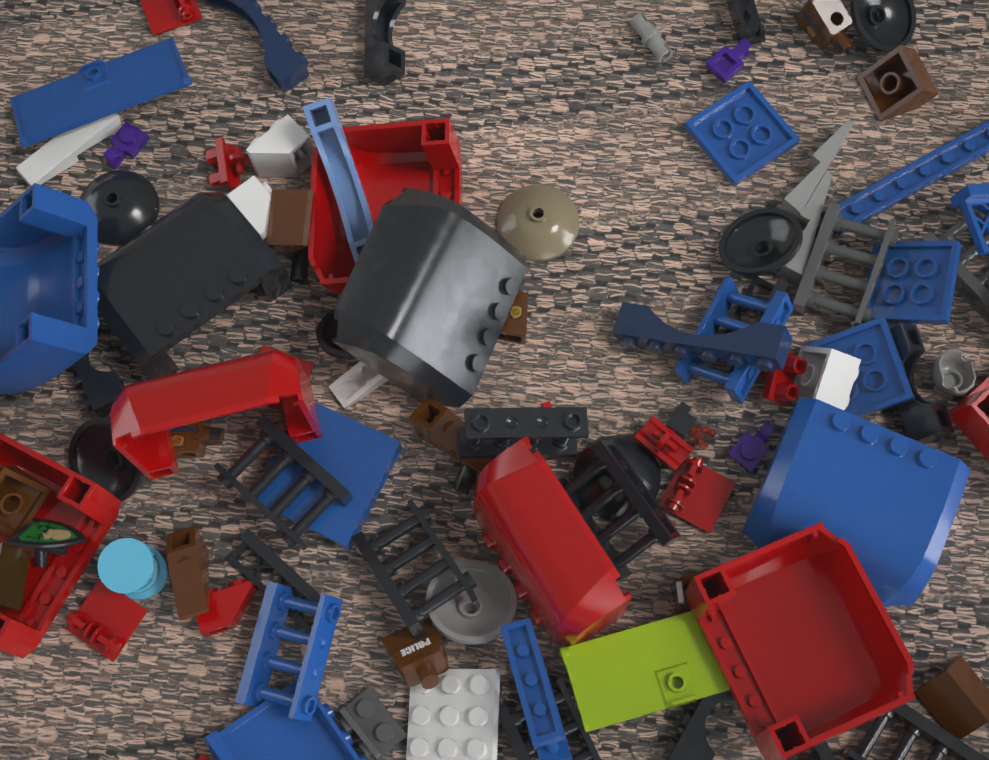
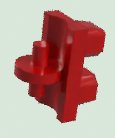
(229, 162)
(780, 384)
(663, 443)

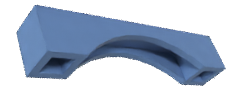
(342, 172)

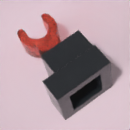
(684, 424)

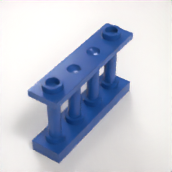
(742, 378)
(265, 645)
(535, 691)

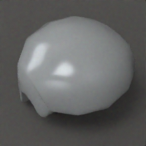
(953, 373)

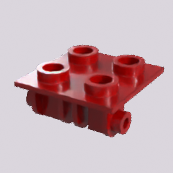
(170, 14)
(697, 494)
(106, 620)

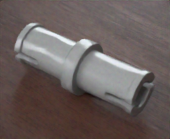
(651, 37)

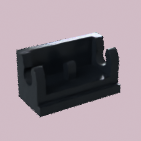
(746, 21)

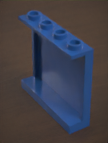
(355, 458)
(271, 735)

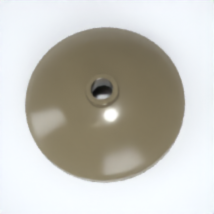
(538, 237)

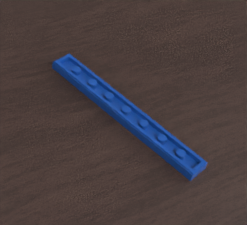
(916, 176)

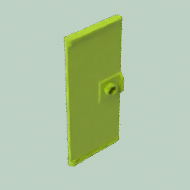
(641, 671)

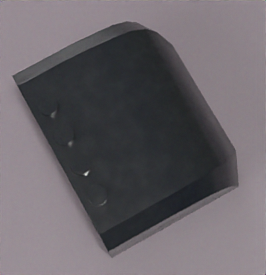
(183, 276)
(429, 297)

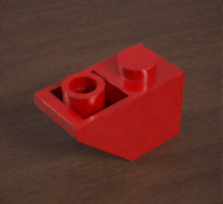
(226, 607)

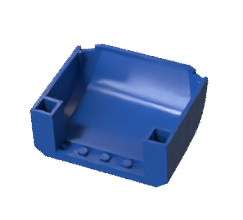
(46, 286)
(866, 486)

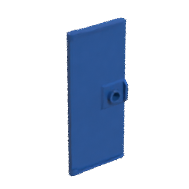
(99, 91)

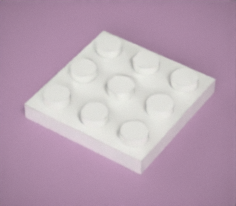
(455, 717)

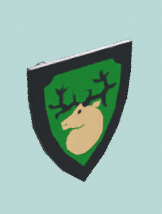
(47, 537)

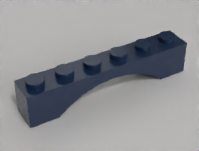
(281, 61)
(755, 345)

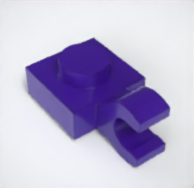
(728, 62)
(125, 142)
(750, 449)

